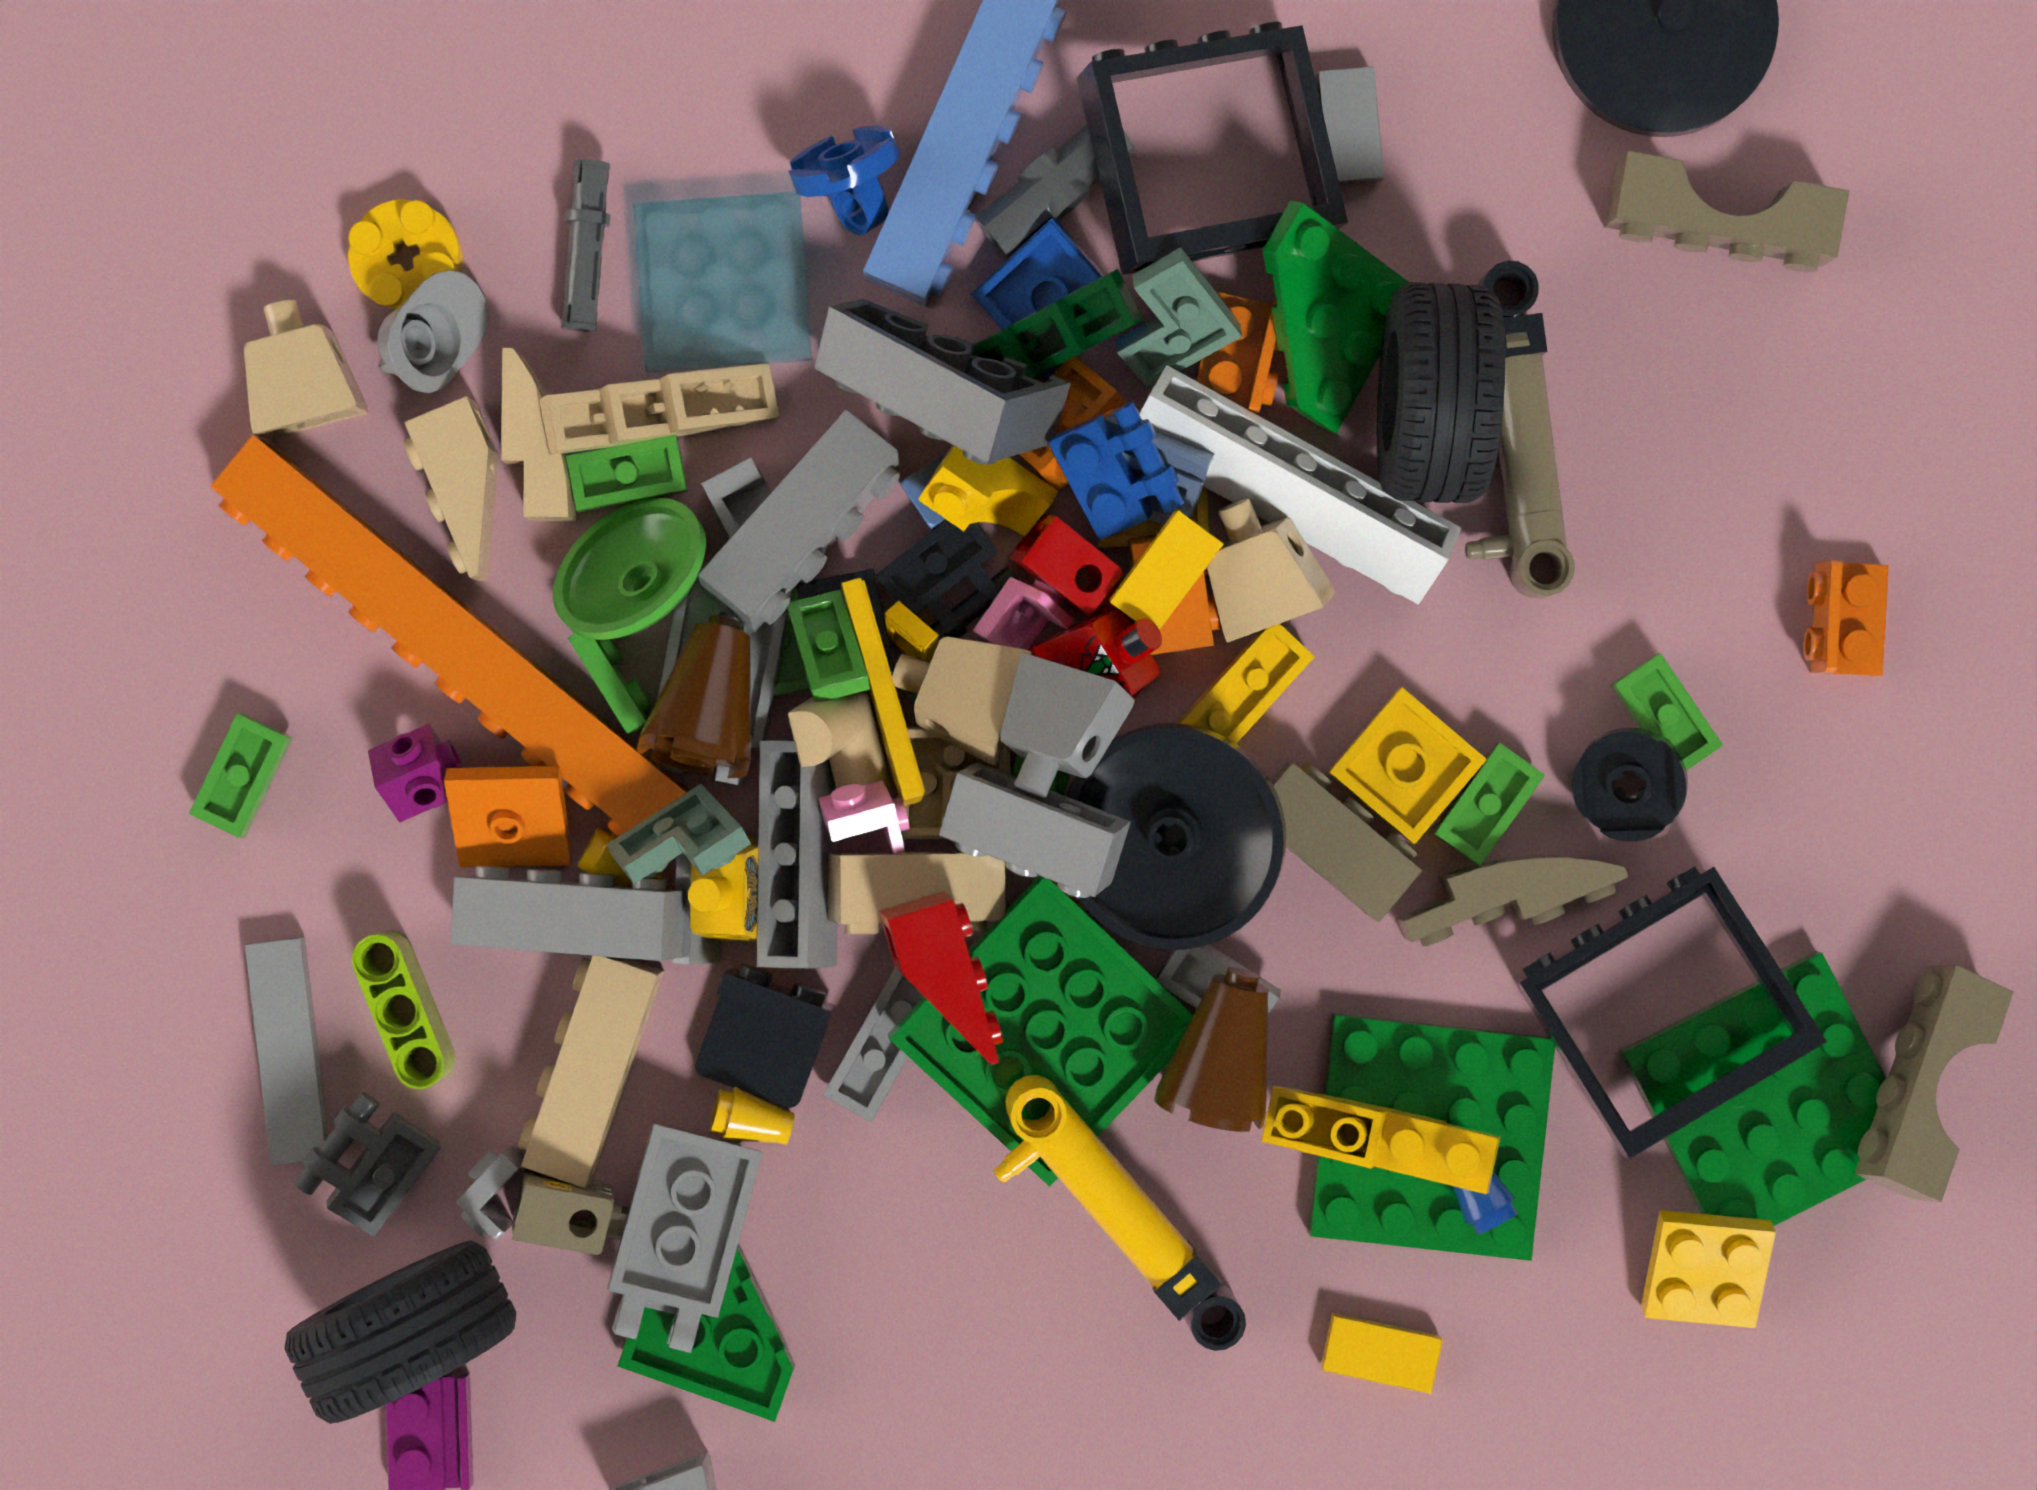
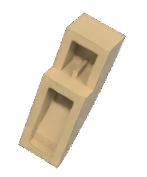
(524, 443)

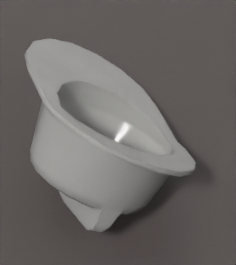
(433, 331)

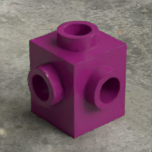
(412, 771)

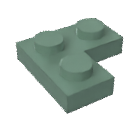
(1187, 323)
(690, 826)

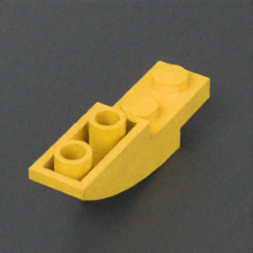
(1380, 1138)

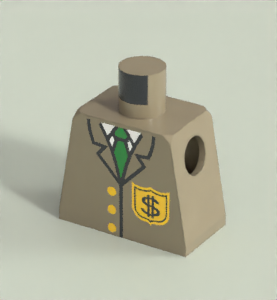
(546, 1212)

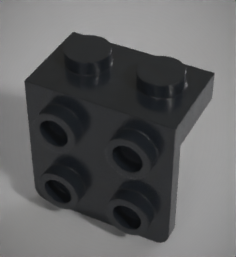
(764, 1035)

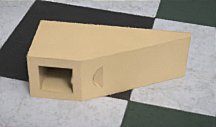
(462, 471)

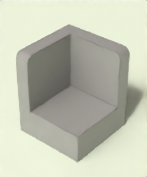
(737, 494)

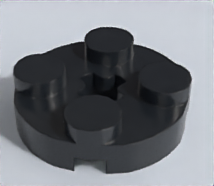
(1607, 807)

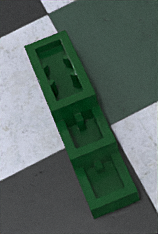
(1065, 326)

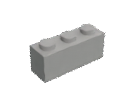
(1033, 833)

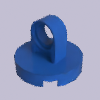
(848, 175)

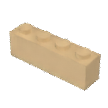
(590, 1069)

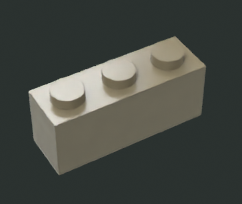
(1340, 842)

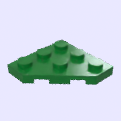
(1326, 312)
(733, 1356)

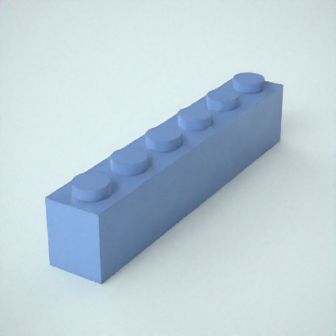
(959, 146)

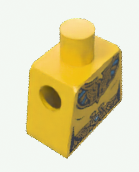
(727, 899)

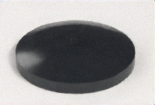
(1664, 62)
(1199, 836)

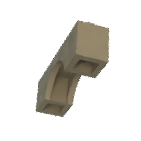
(1657, 200)
(1906, 1139)

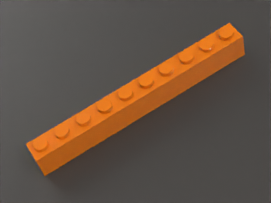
(444, 635)

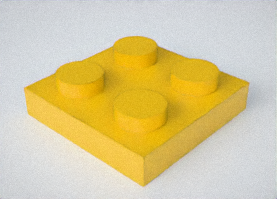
(1407, 765)
(1708, 1269)

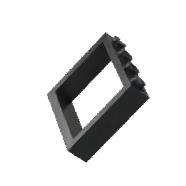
(1112, 157)
(1637, 918)

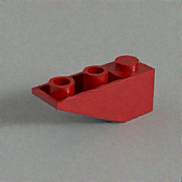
(932, 953)

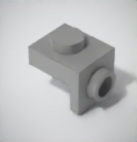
(489, 1176)

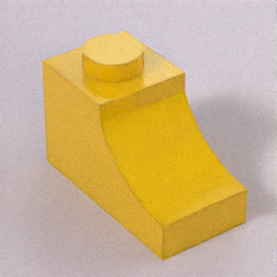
(990, 493)

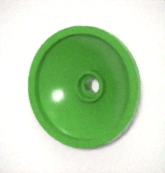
(629, 569)

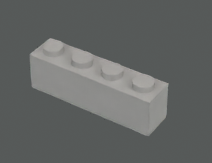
(800, 522)
(793, 862)
(568, 916)

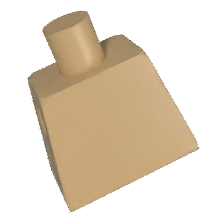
(297, 376)
(1263, 573)
(962, 692)

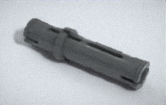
(586, 239)

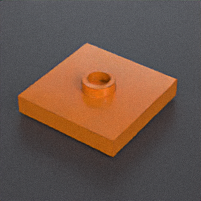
(508, 816)

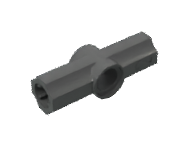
(1045, 190)

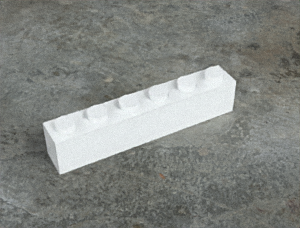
(1289, 478)

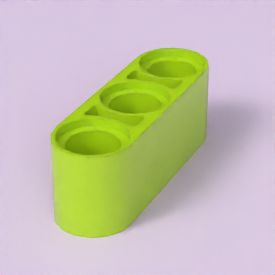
(402, 1038)

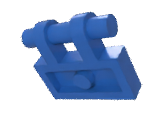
(1102, 477)

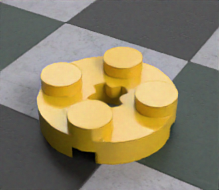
(375, 242)

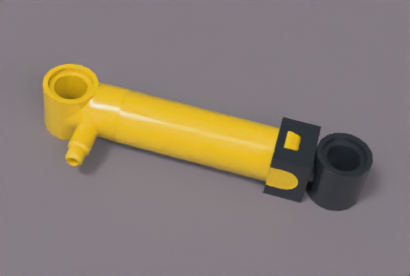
(1122, 1210)

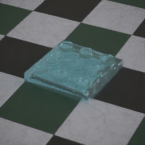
(722, 282)

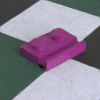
(431, 1437)

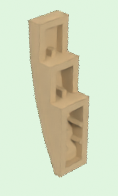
(659, 408)

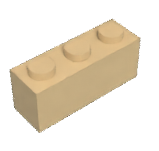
(879, 880)

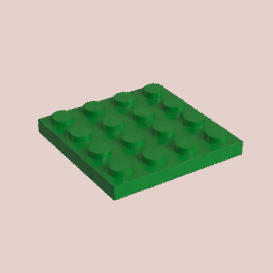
(1066, 1011)
(1449, 1074)
(1786, 1136)

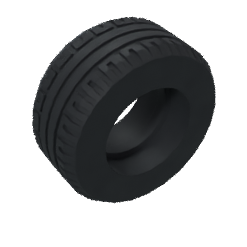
(1440, 392)
(400, 1332)

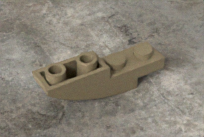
(1530, 884)

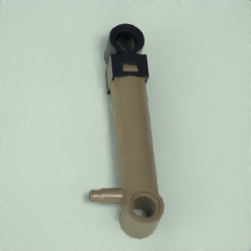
(1526, 448)

